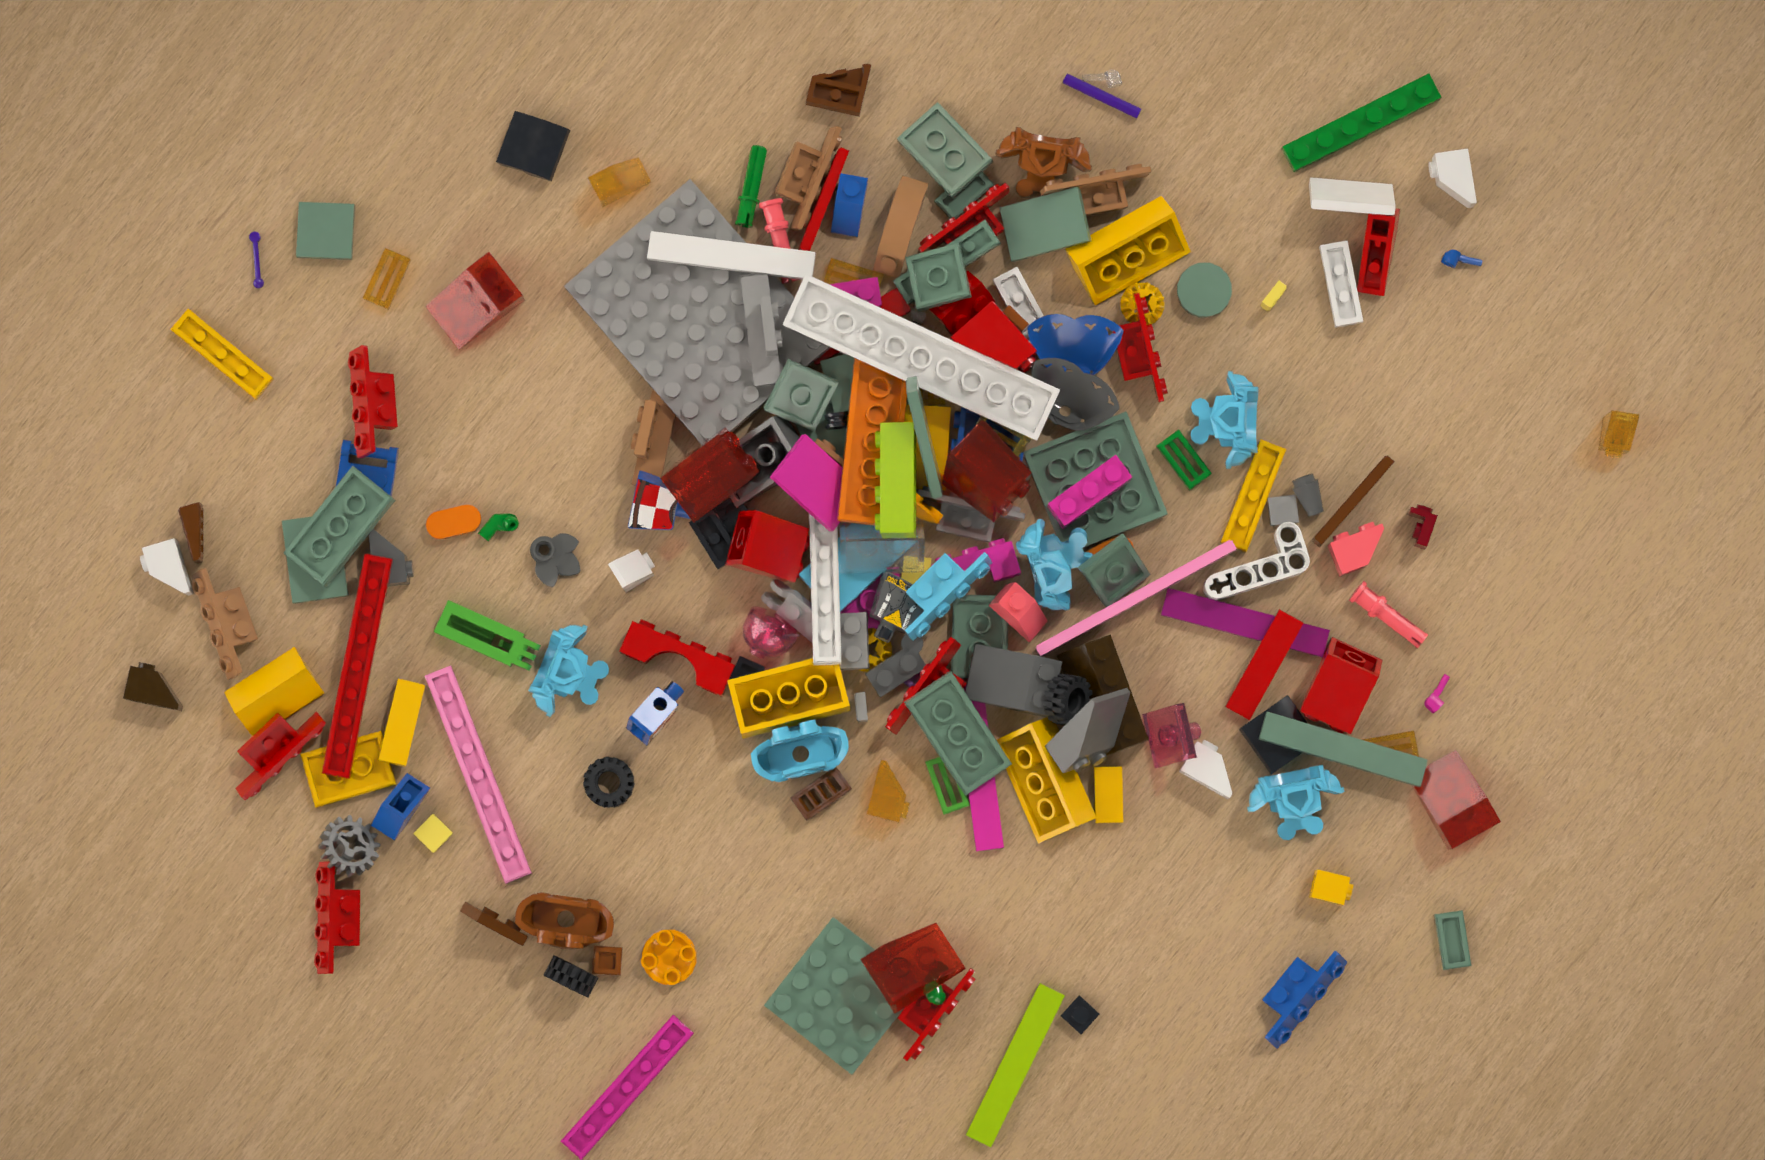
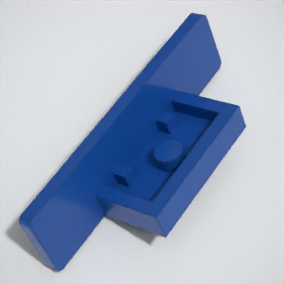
(1298, 992)

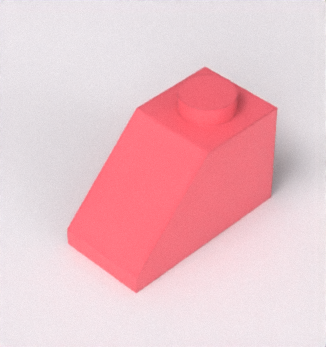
(1019, 610)

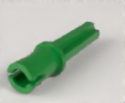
(751, 186)

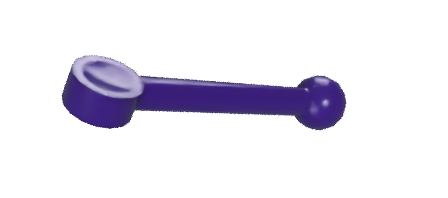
(255, 238)

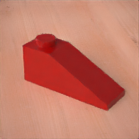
(1377, 253)

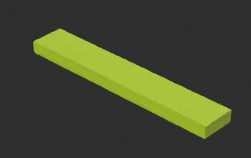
(1015, 1065)

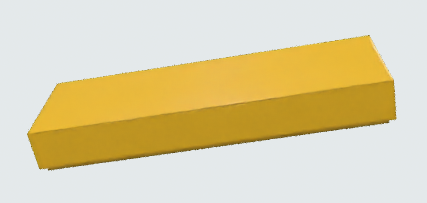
(401, 722)

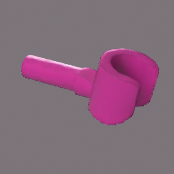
(1433, 702)

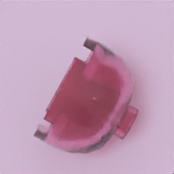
(768, 634)

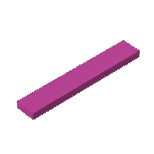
(985, 807)
(627, 1087)

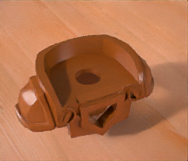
(1042, 158)
(540, 914)

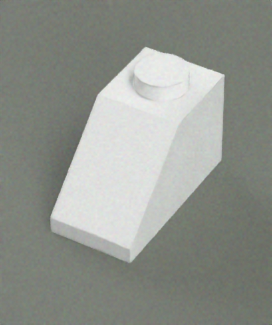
(1454, 175)
(167, 564)
(632, 569)
(1208, 769)

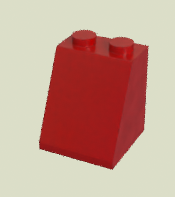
(997, 338)
(768, 546)
(1341, 686)

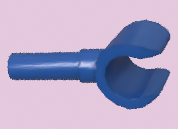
(1453, 256)

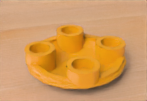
(927, 513)
(669, 957)

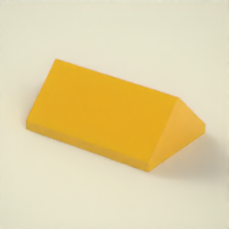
(275, 688)

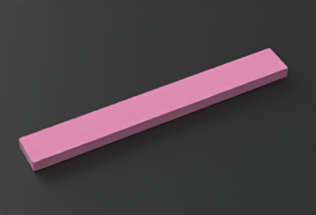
(1135, 598)
(478, 774)

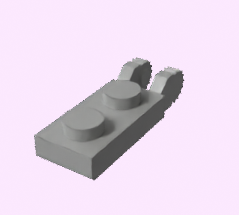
(794, 609)

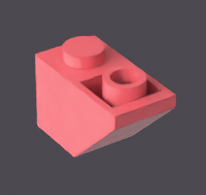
(1356, 550)

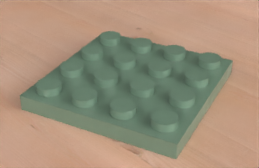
(1073, 456)
(834, 998)

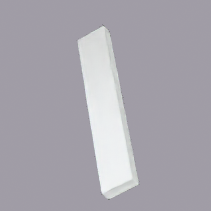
(730, 255)
(825, 594)

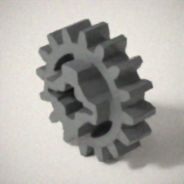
(338, 850)

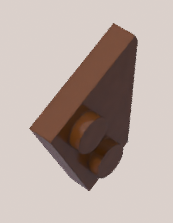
(839, 91)
(489, 919)

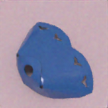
(1075, 341)

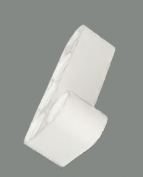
(1254, 568)

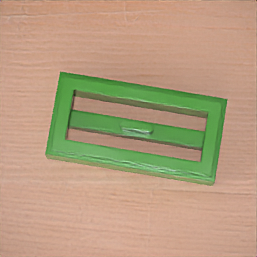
(965, 803)

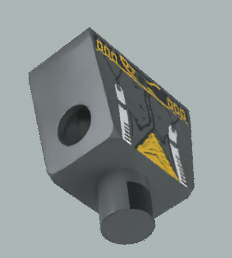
(893, 607)

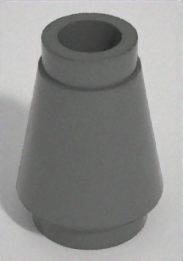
(1308, 493)

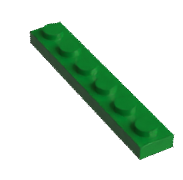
(1361, 122)

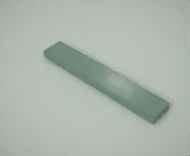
(1343, 749)

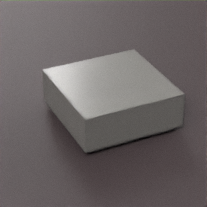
(1283, 510)
(860, 706)

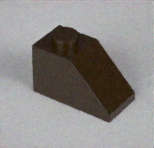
(150, 688)

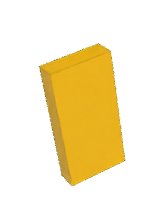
(1108, 794)

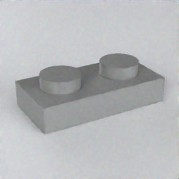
(854, 641)

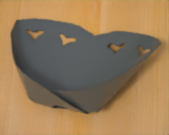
(1077, 394)

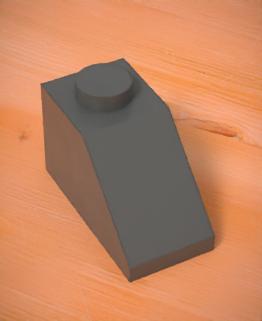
(401, 567)

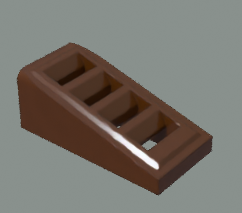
(193, 524)
(806, 813)

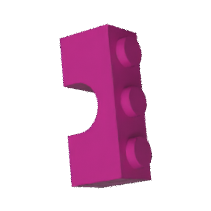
(1089, 491)
(1002, 555)

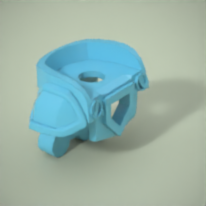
(1230, 420)
(1052, 563)
(566, 670)
(825, 745)
(1295, 798)

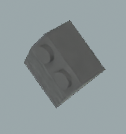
(768, 447)
(1010, 679)
(1089, 733)

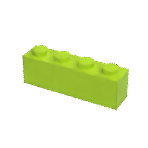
(897, 480)

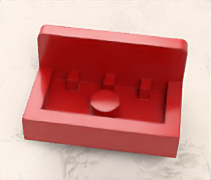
(958, 313)

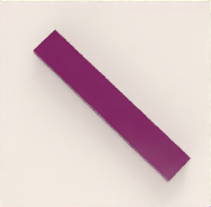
(1237, 620)

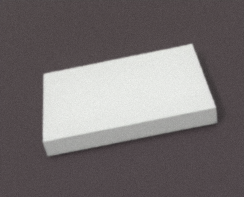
(1352, 196)

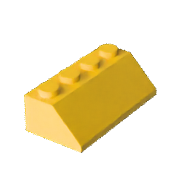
(1129, 250)
(787, 696)
(1049, 798)

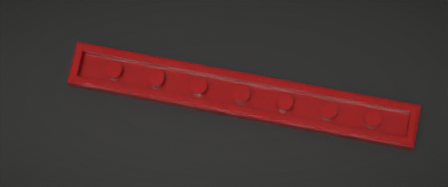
(357, 666)

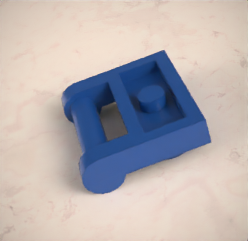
(380, 476)

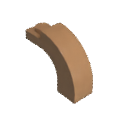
(900, 226)

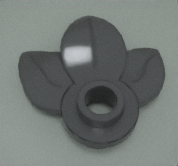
(558, 560)

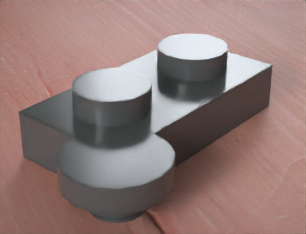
(897, 667)

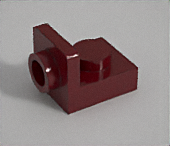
(1423, 531)

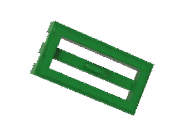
(1169, 441)

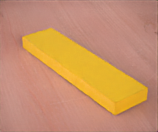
(222, 354)
(1253, 495)

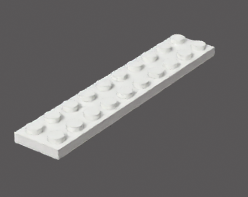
(912, 351)

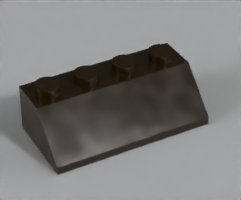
(1102, 668)

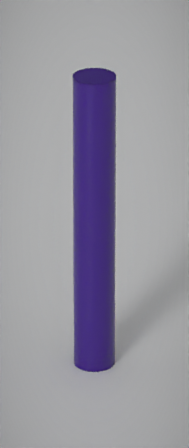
(1101, 95)

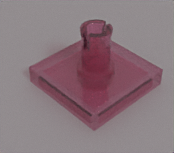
(1171, 735)

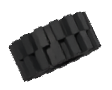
(1066, 697)
(608, 799)
(571, 976)

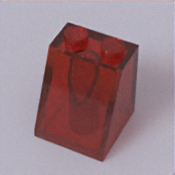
(986, 473)
(710, 474)

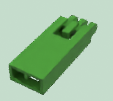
(478, 634)

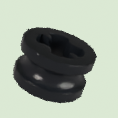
(836, 420)

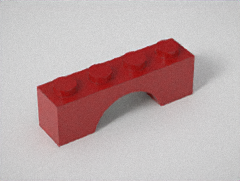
(645, 643)

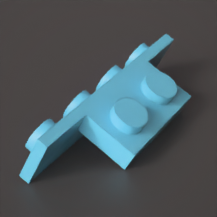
(940, 587)

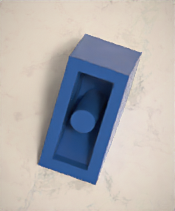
(849, 205)
(400, 806)

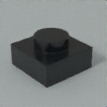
(746, 667)
(1080, 1014)

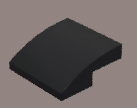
(533, 146)
(717, 529)
(1270, 754)

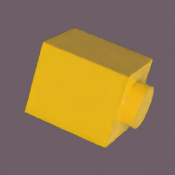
(1330, 887)

